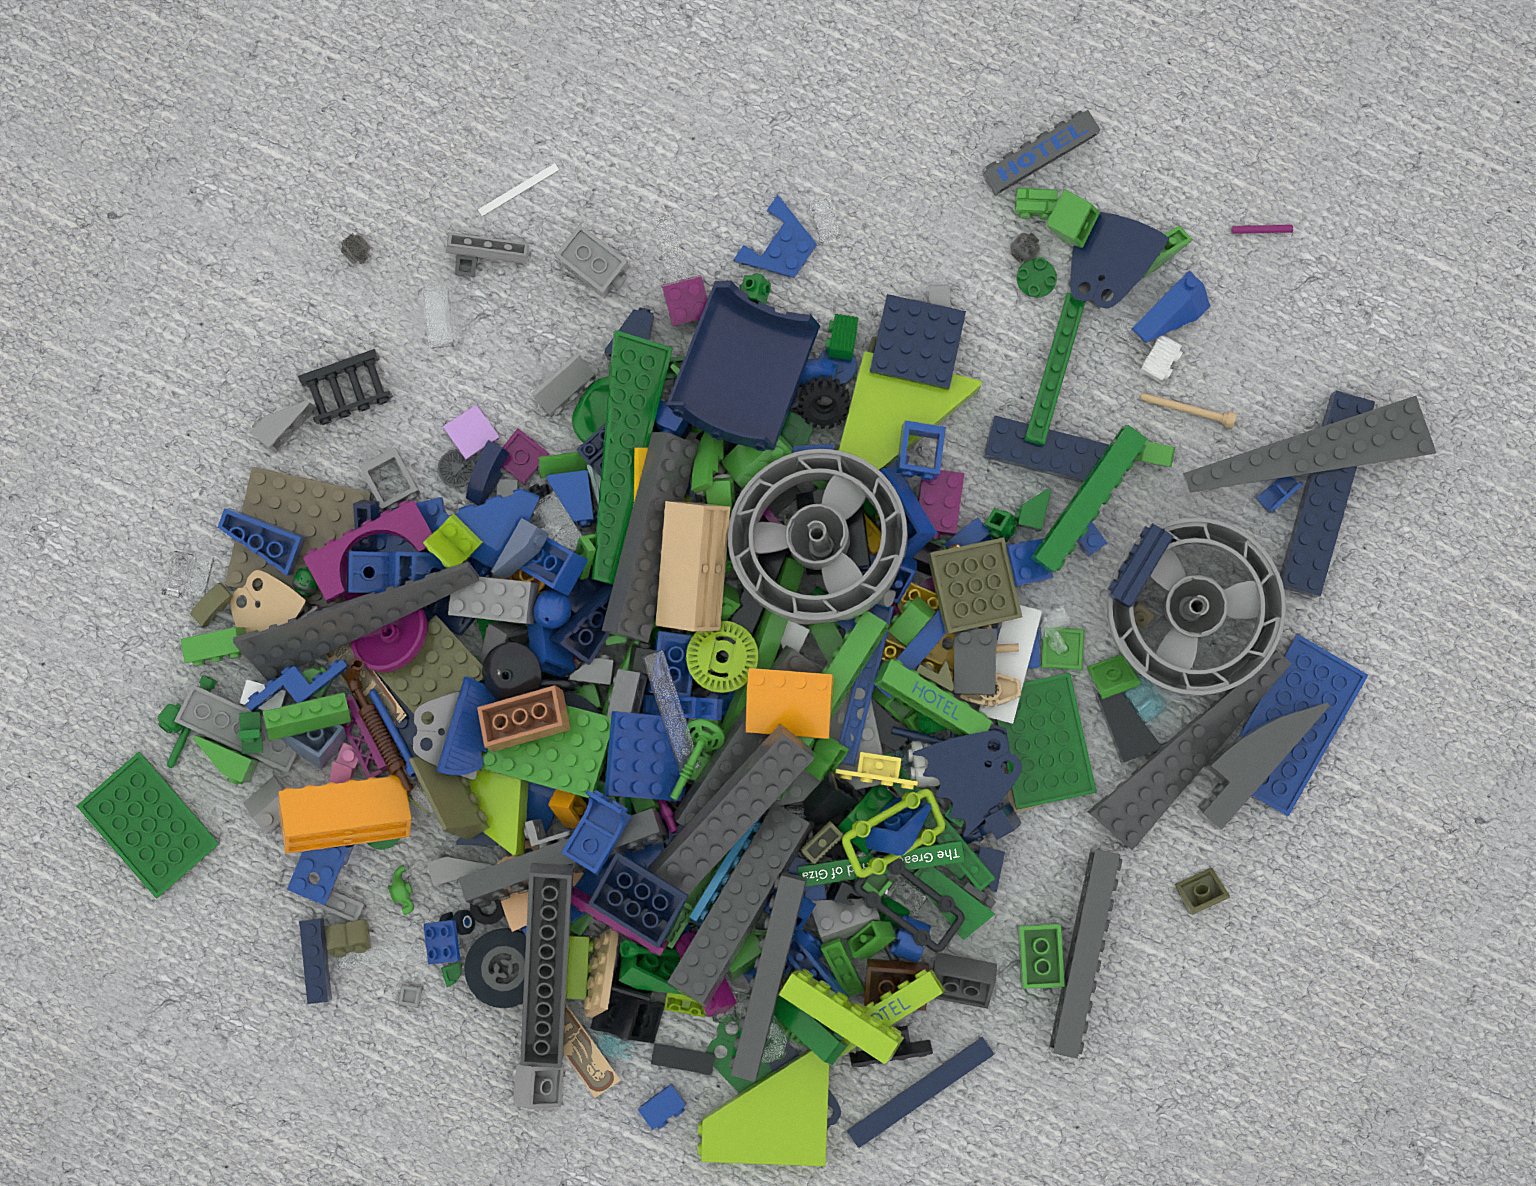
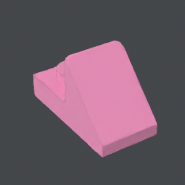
(345, 765)

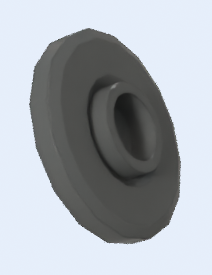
(455, 469)

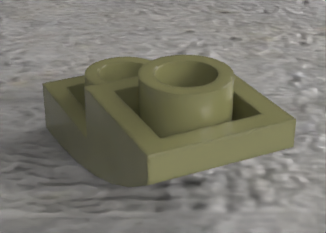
(213, 601)

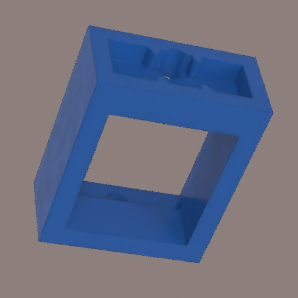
(921, 430)

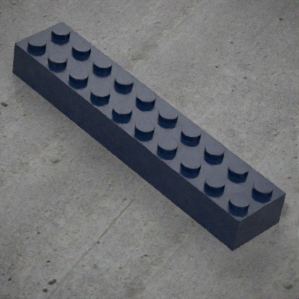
(1321, 511)

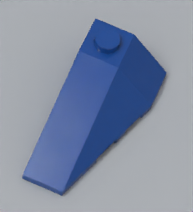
(1178, 307)

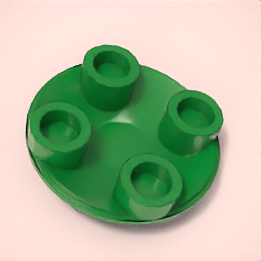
(1036, 278)

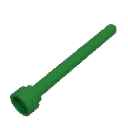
(208, 684)
(631, 949)

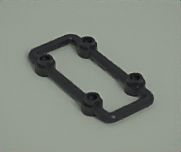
(921, 937)

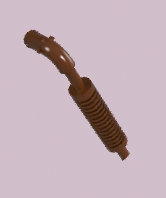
(376, 726)

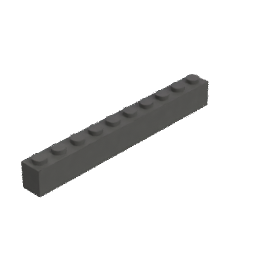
(768, 977)

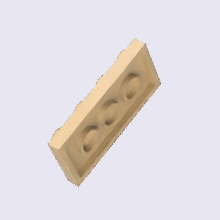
(601, 974)

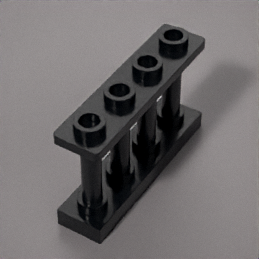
(331, 373)

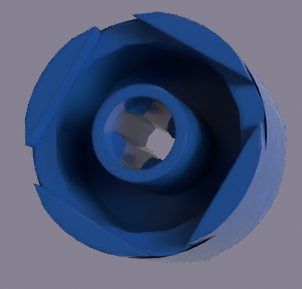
(905, 945)

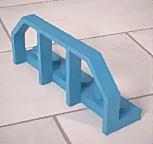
(722, 875)

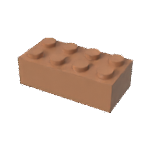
(523, 718)

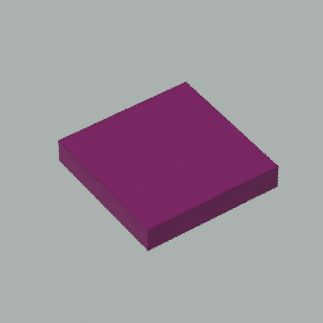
(523, 456)

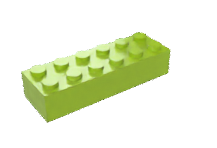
(841, 1015)

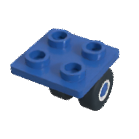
(442, 936)

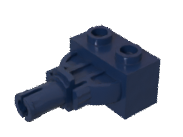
(1000, 822)

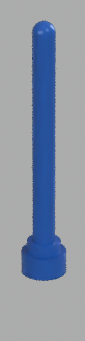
(393, 731)

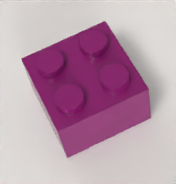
(685, 299)

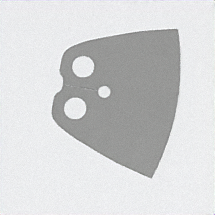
(442, 710)

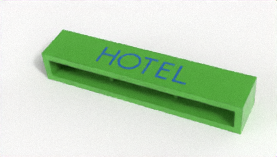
(930, 700)

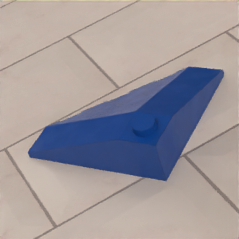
(494, 522)

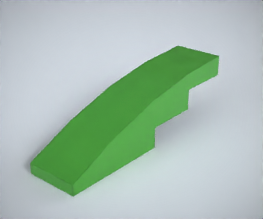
(706, 462)

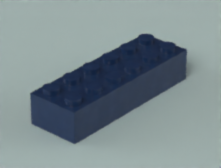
(1061, 455)

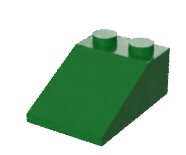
(648, 972)

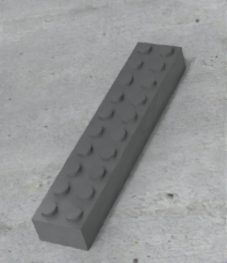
(637, 576)
(736, 747)
(733, 810)
(513, 875)
(739, 905)
(1084, 953)
(546, 965)

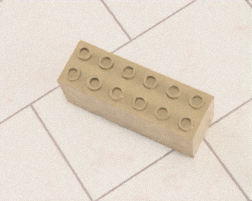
(692, 566)

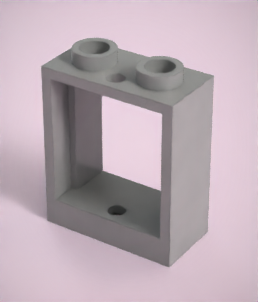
(377, 463)

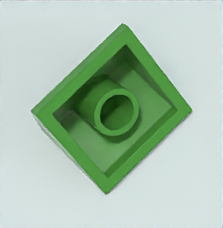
(746, 958)

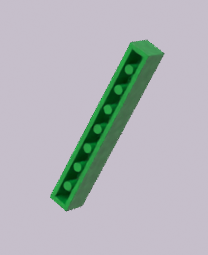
(1089, 498)

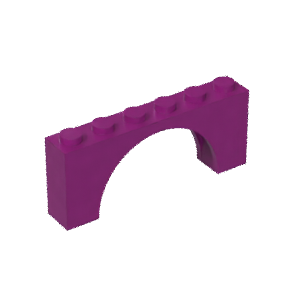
(327, 561)

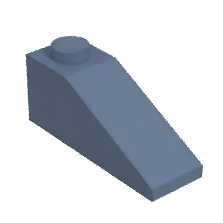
(521, 547)

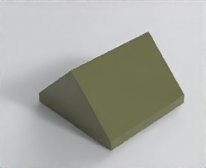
(1201, 891)

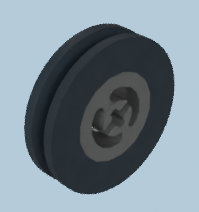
(484, 982)

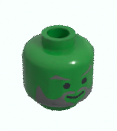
(304, 582)

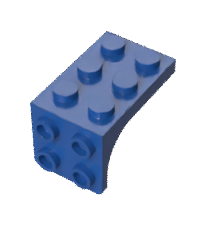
(597, 832)

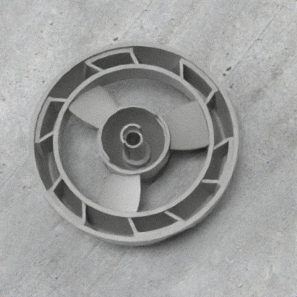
(818, 535)
(1258, 598)

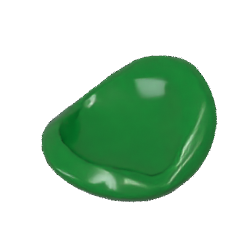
(591, 409)

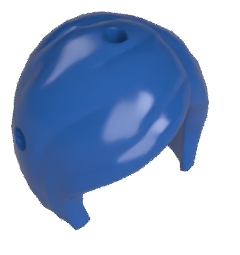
(554, 606)

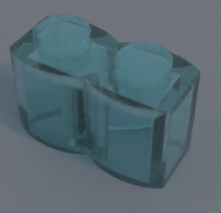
(1144, 700)

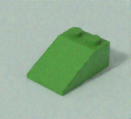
(230, 762)

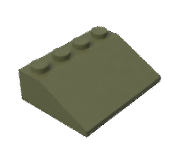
(451, 800)

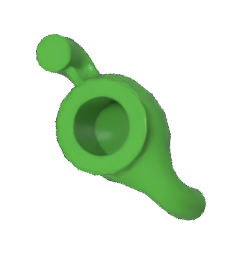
(401, 891)

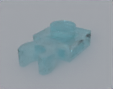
(610, 1046)

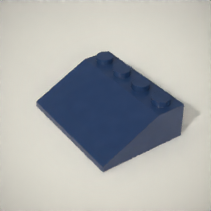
(638, 900)

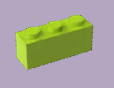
(579, 966)

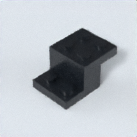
(630, 1017)

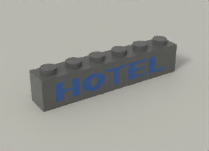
(1041, 152)

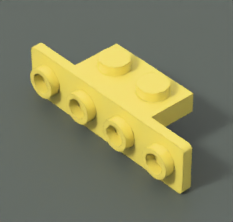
(878, 768)

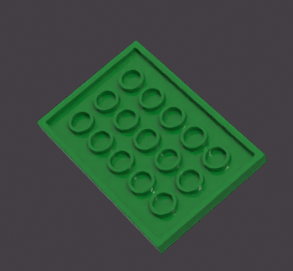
(1048, 744)
(148, 824)

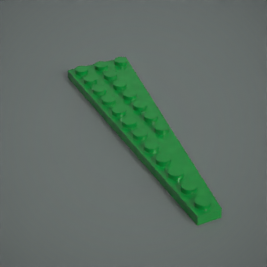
(632, 405)

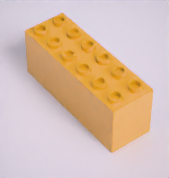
(343, 814)

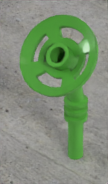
(701, 744)

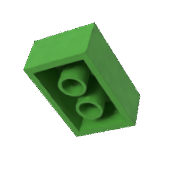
(1041, 955)

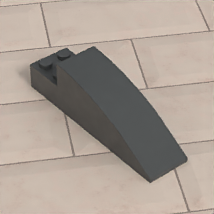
(1250, 760)

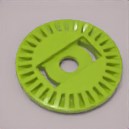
(702, 657)

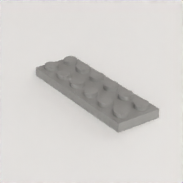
(220, 721)

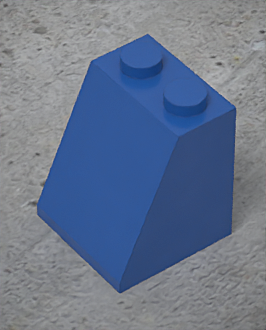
(576, 496)

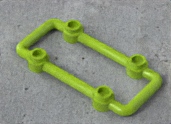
(862, 829)

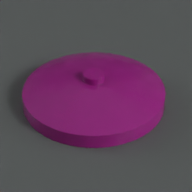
(393, 643)

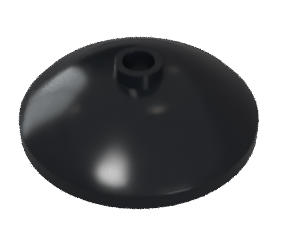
(519, 662)

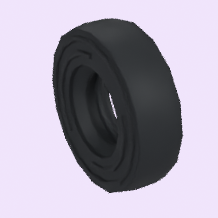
(487, 919)

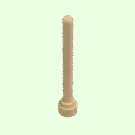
(1227, 419)

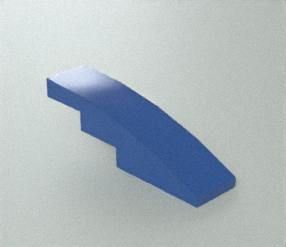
(692, 707)

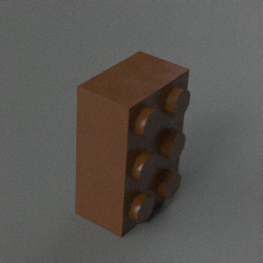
(887, 975)

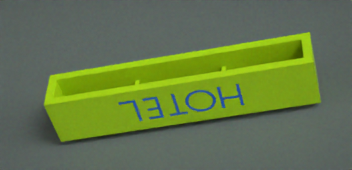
(904, 1001)

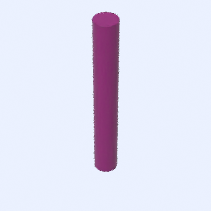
(1247, 229)

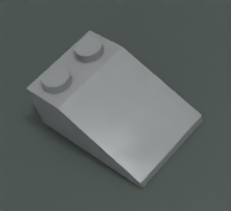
(278, 427)

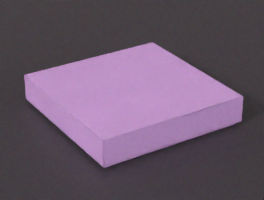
(470, 432)

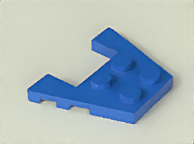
(787, 249)

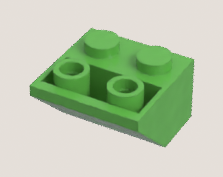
(1072, 219)

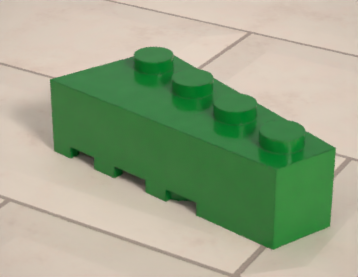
(975, 912)

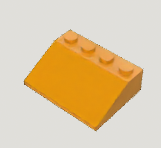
(791, 699)

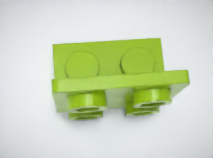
(452, 542)

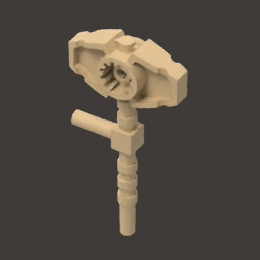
(1006, 686)

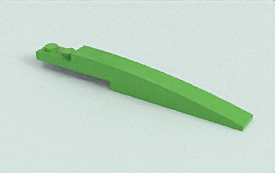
(767, 638)

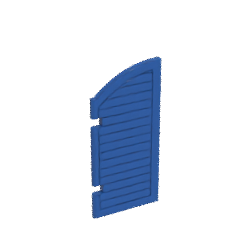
(464, 736)

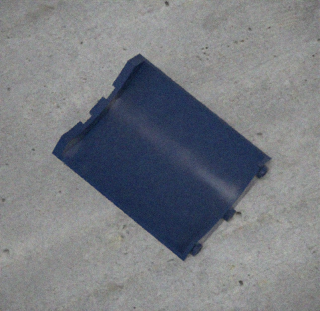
(742, 368)

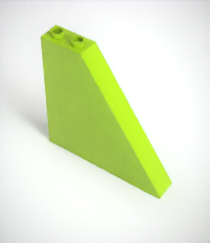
(883, 405)
(505, 804)
(773, 1119)

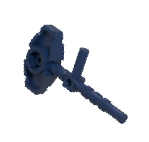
(993, 745)

